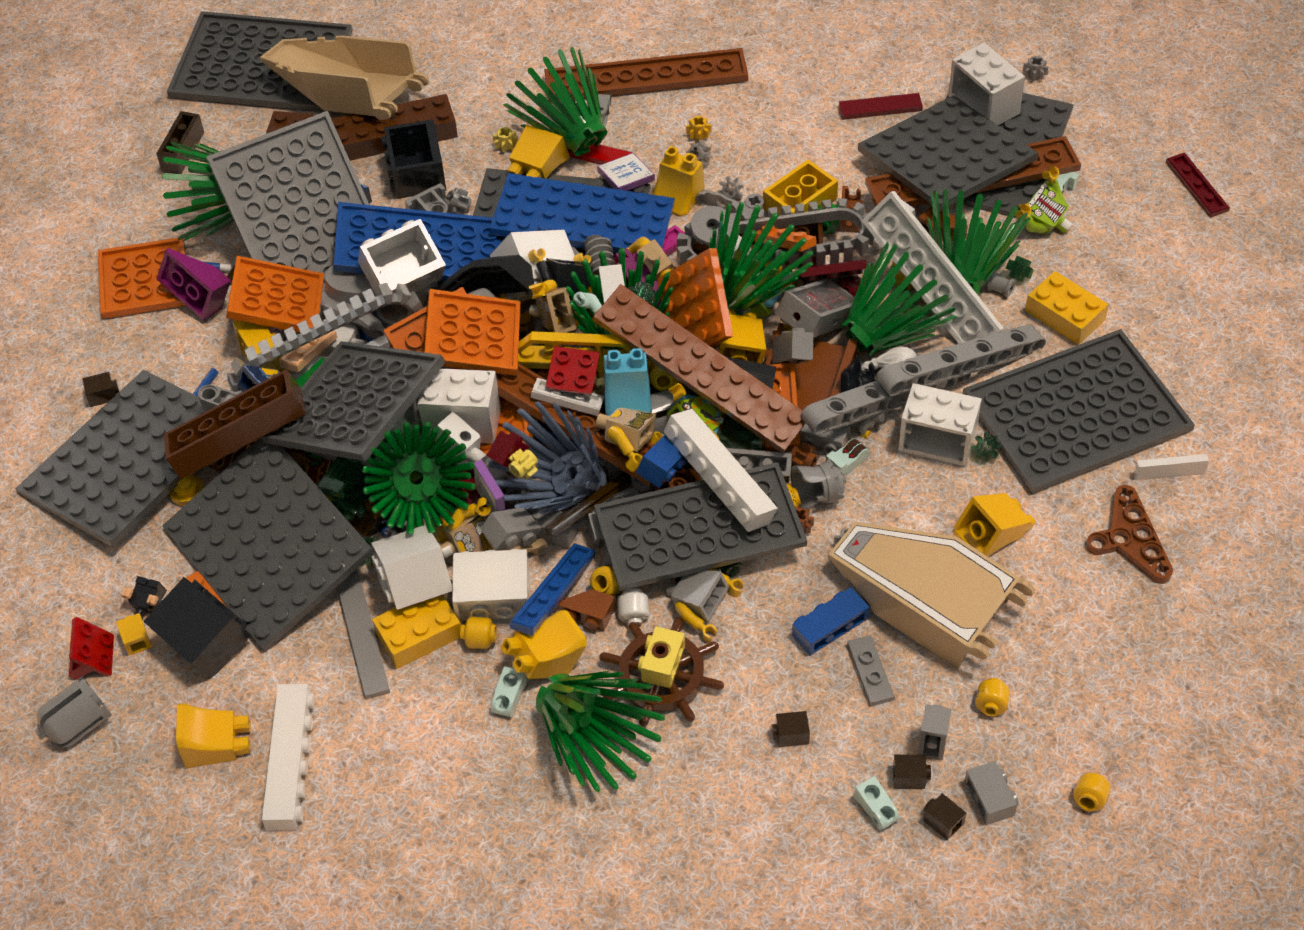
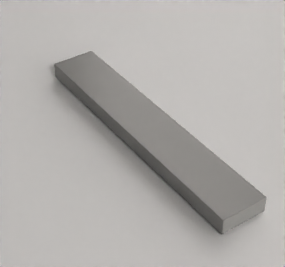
(363, 637)

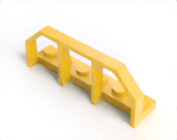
(536, 358)

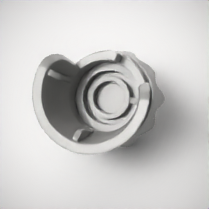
(818, 484)

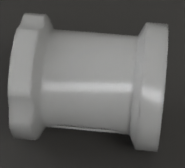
(1001, 285)

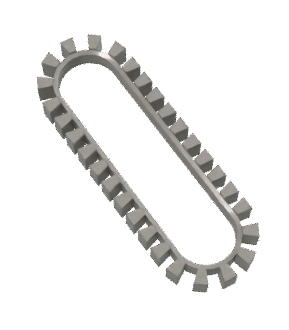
(860, 242)
(401, 296)

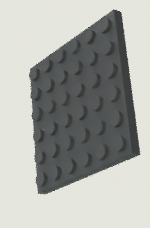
(948, 150)
(356, 399)

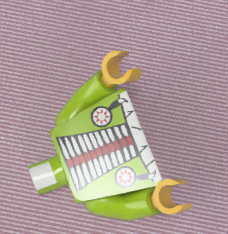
(1046, 206)

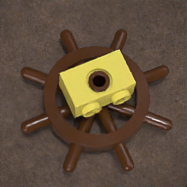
(659, 667)

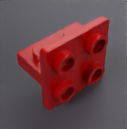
(573, 370)
(90, 649)

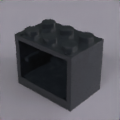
(413, 158)
(198, 627)

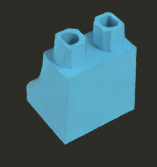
(626, 381)

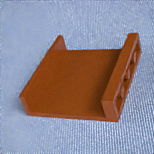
(822, 375)

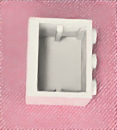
(987, 83)
(520, 243)
(403, 258)
(467, 394)
(939, 424)
(410, 567)
(490, 584)

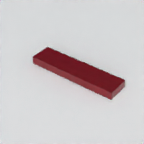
(880, 106)
(1197, 185)

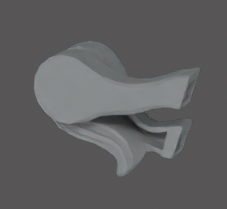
(344, 285)

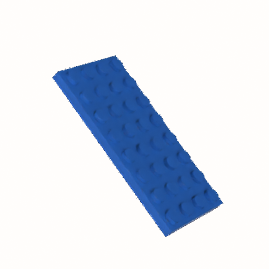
(580, 211)
(456, 236)

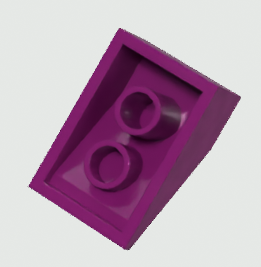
(194, 283)

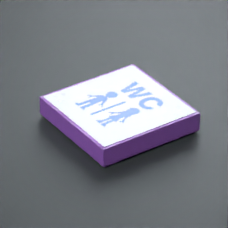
(626, 172)
(488, 487)

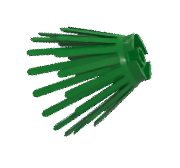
(578, 123)
(200, 185)
(983, 248)
(740, 288)
(587, 324)
(879, 327)
(436, 482)
(573, 708)

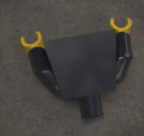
(560, 270)

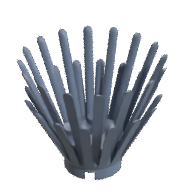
(567, 471)

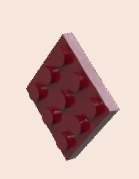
(833, 270)

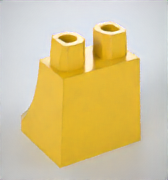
(537, 153)
(680, 179)
(747, 338)
(992, 522)
(551, 648)
(210, 735)

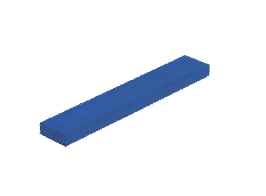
(552, 589)

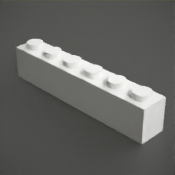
(720, 470)
(287, 757)

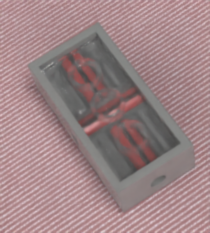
(815, 307)

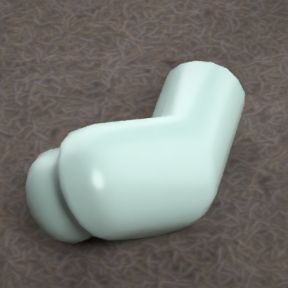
(587, 300)

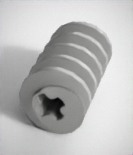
(593, 246)

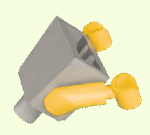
(699, 596)

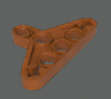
(1135, 546)

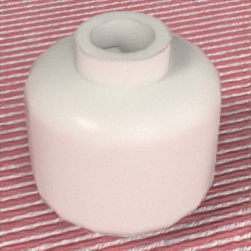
(633, 606)

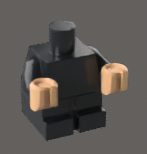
(145, 595)

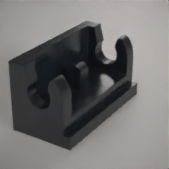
(854, 376)

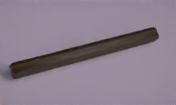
(587, 505)

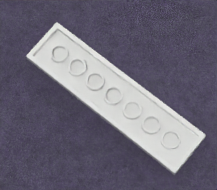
(896, 224)

